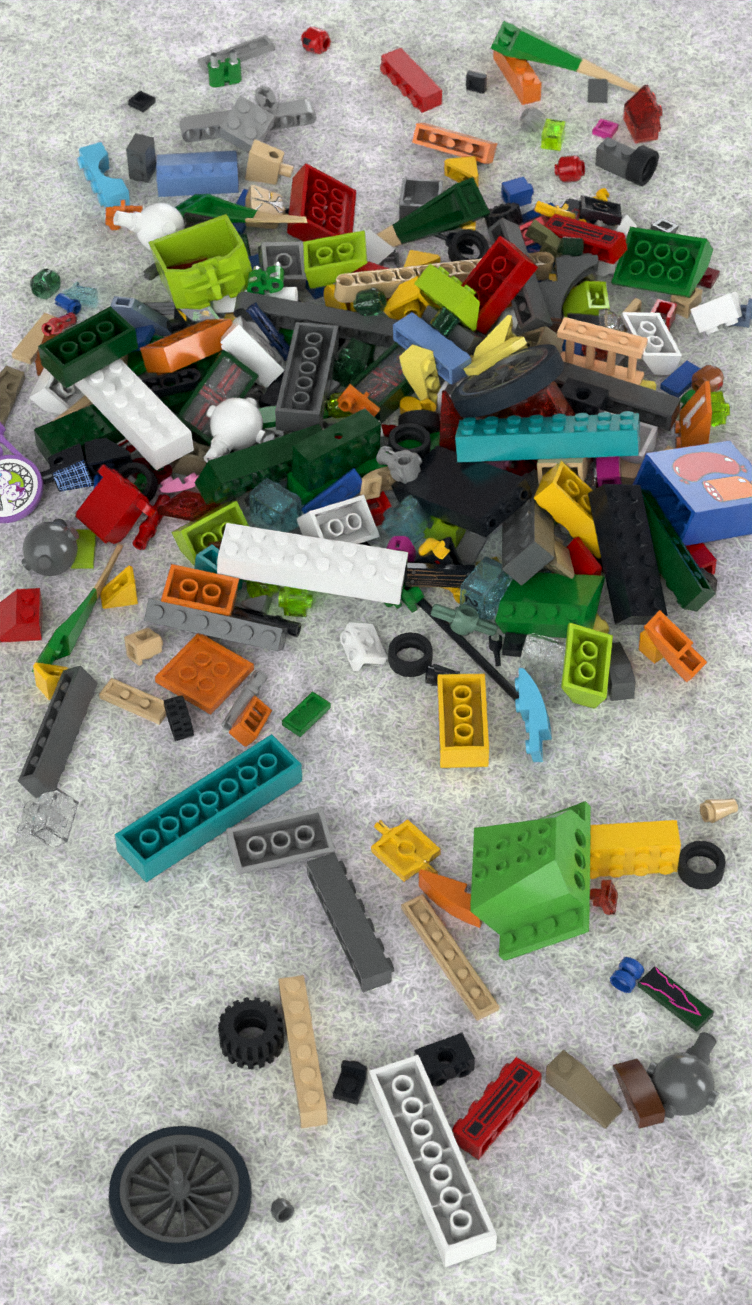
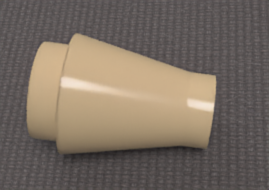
(716, 809)

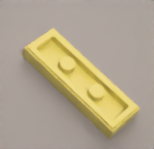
(495, 355)

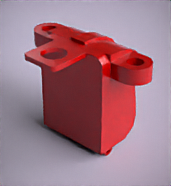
(113, 507)

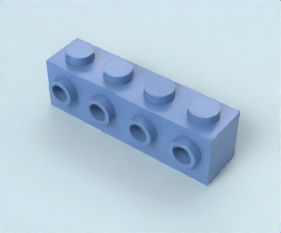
(448, 357)

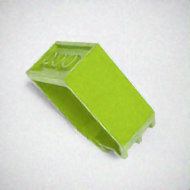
(208, 279)

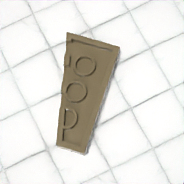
(10, 385)

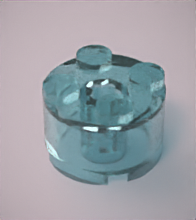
(407, 520)

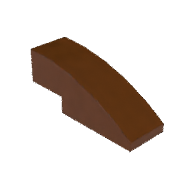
(639, 1093)

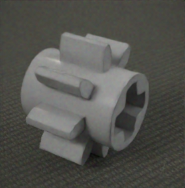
(531, 119)

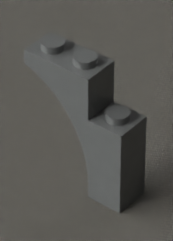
(568, 272)

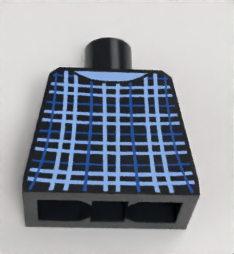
(68, 470)

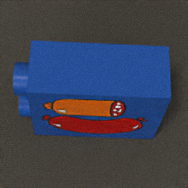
(701, 490)

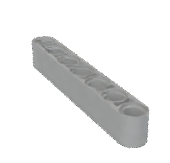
(208, 125)

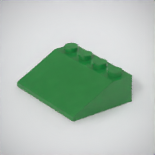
(662, 262)
(549, 604)

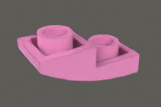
(175, 485)

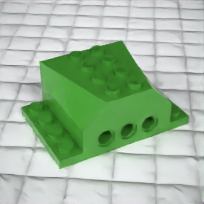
(533, 879)

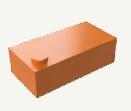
(185, 346)

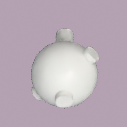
(152, 222)
(235, 426)

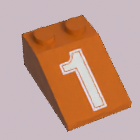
(695, 419)

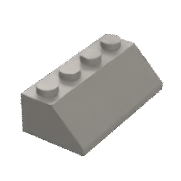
(279, 840)

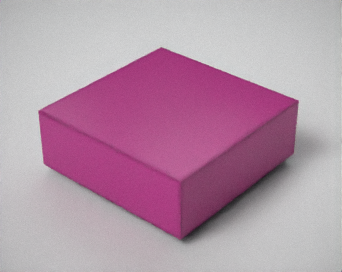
(605, 128)

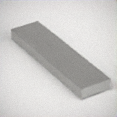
(243, 51)

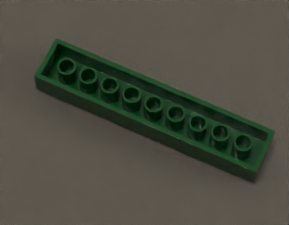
(91, 424)

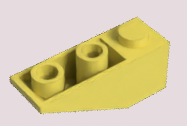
(421, 372)

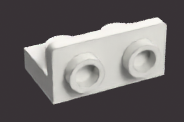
(362, 645)

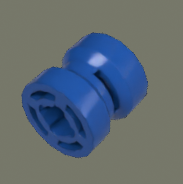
(627, 974)

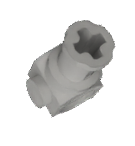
(402, 464)

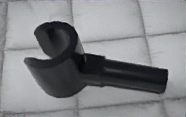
(496, 646)

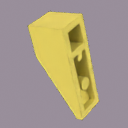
(494, 339)

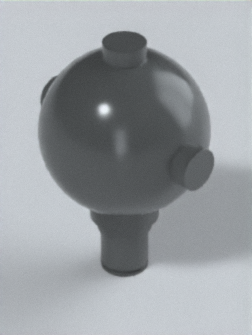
(50, 548)
(685, 1079)

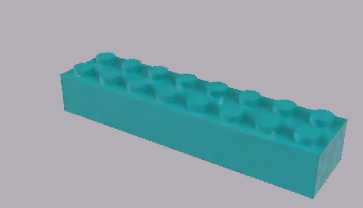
(548, 437)
(208, 808)

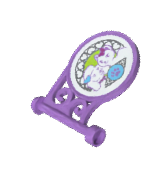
(19, 483)

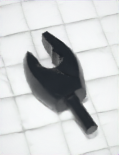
(461, 246)

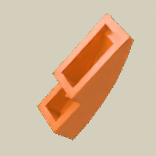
(674, 646)
(449, 895)

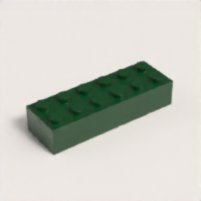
(248, 467)

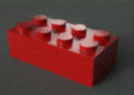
(498, 280)

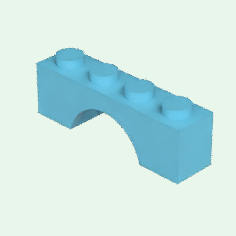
(95, 162)

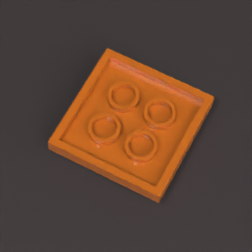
(204, 673)

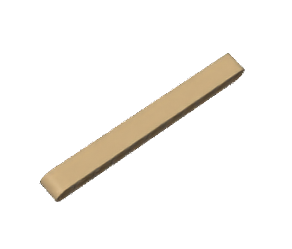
(389, 279)

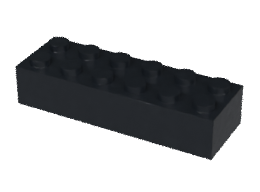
(627, 553)

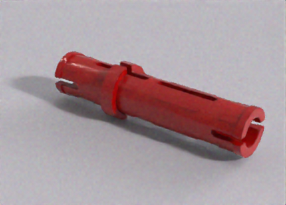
(55, 320)
(149, 527)

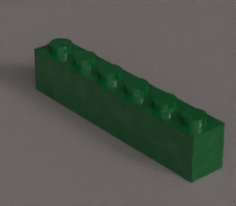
(674, 560)

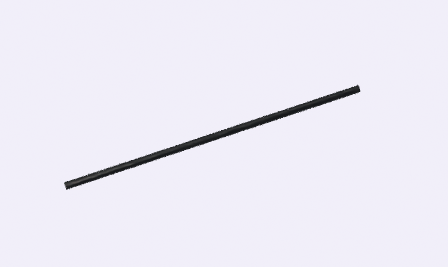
(468, 648)

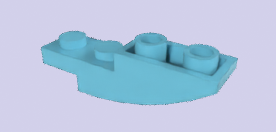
(533, 713)

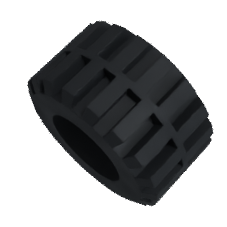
(251, 1050)

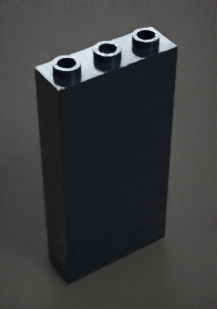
(465, 492)

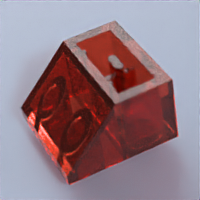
(643, 115)

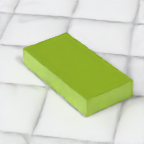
(86, 550)

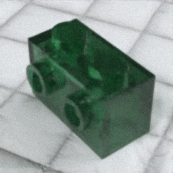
(351, 362)

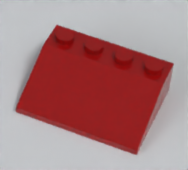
(324, 203)

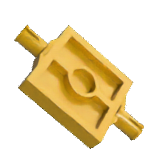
(405, 849)

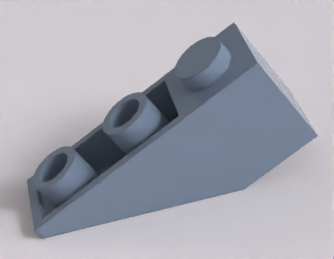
(140, 314)

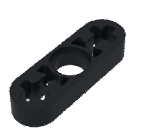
(183, 375)

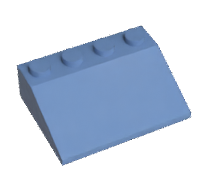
(197, 173)

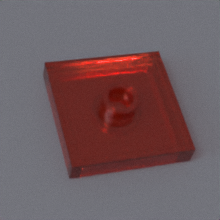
(186, 506)

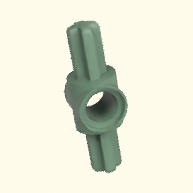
(464, 619)

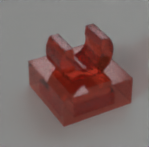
(605, 897)

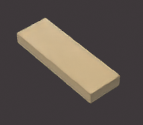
(28, 347)
(134, 700)

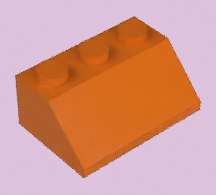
(200, 590)

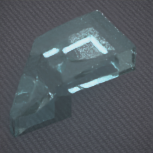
(86, 296)

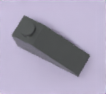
(621, 676)

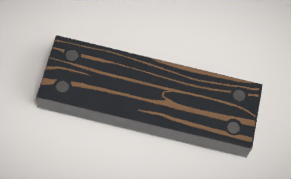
(436, 575)

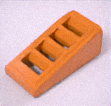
(250, 722)

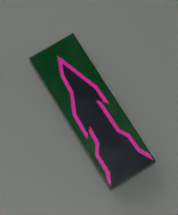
(675, 999)

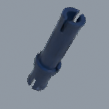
(255, 311)

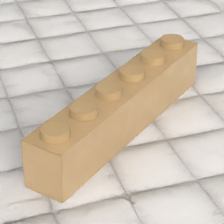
(302, 1052)

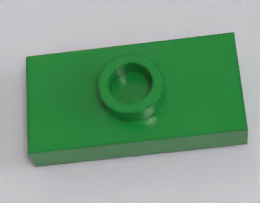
(306, 714)

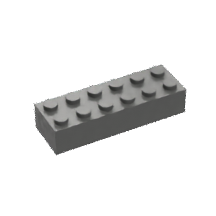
(307, 376)
(527, 537)

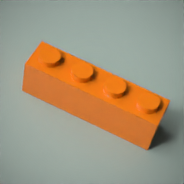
(520, 77)
(454, 142)

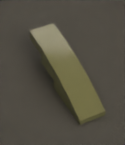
(549, 242)

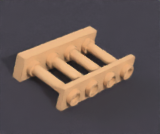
(606, 339)

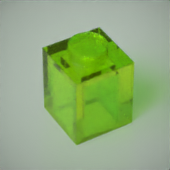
(553, 134)

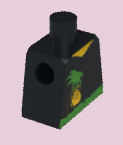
(187, 317)

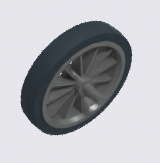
(508, 381)
(180, 1194)

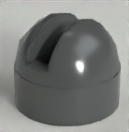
(282, 1210)

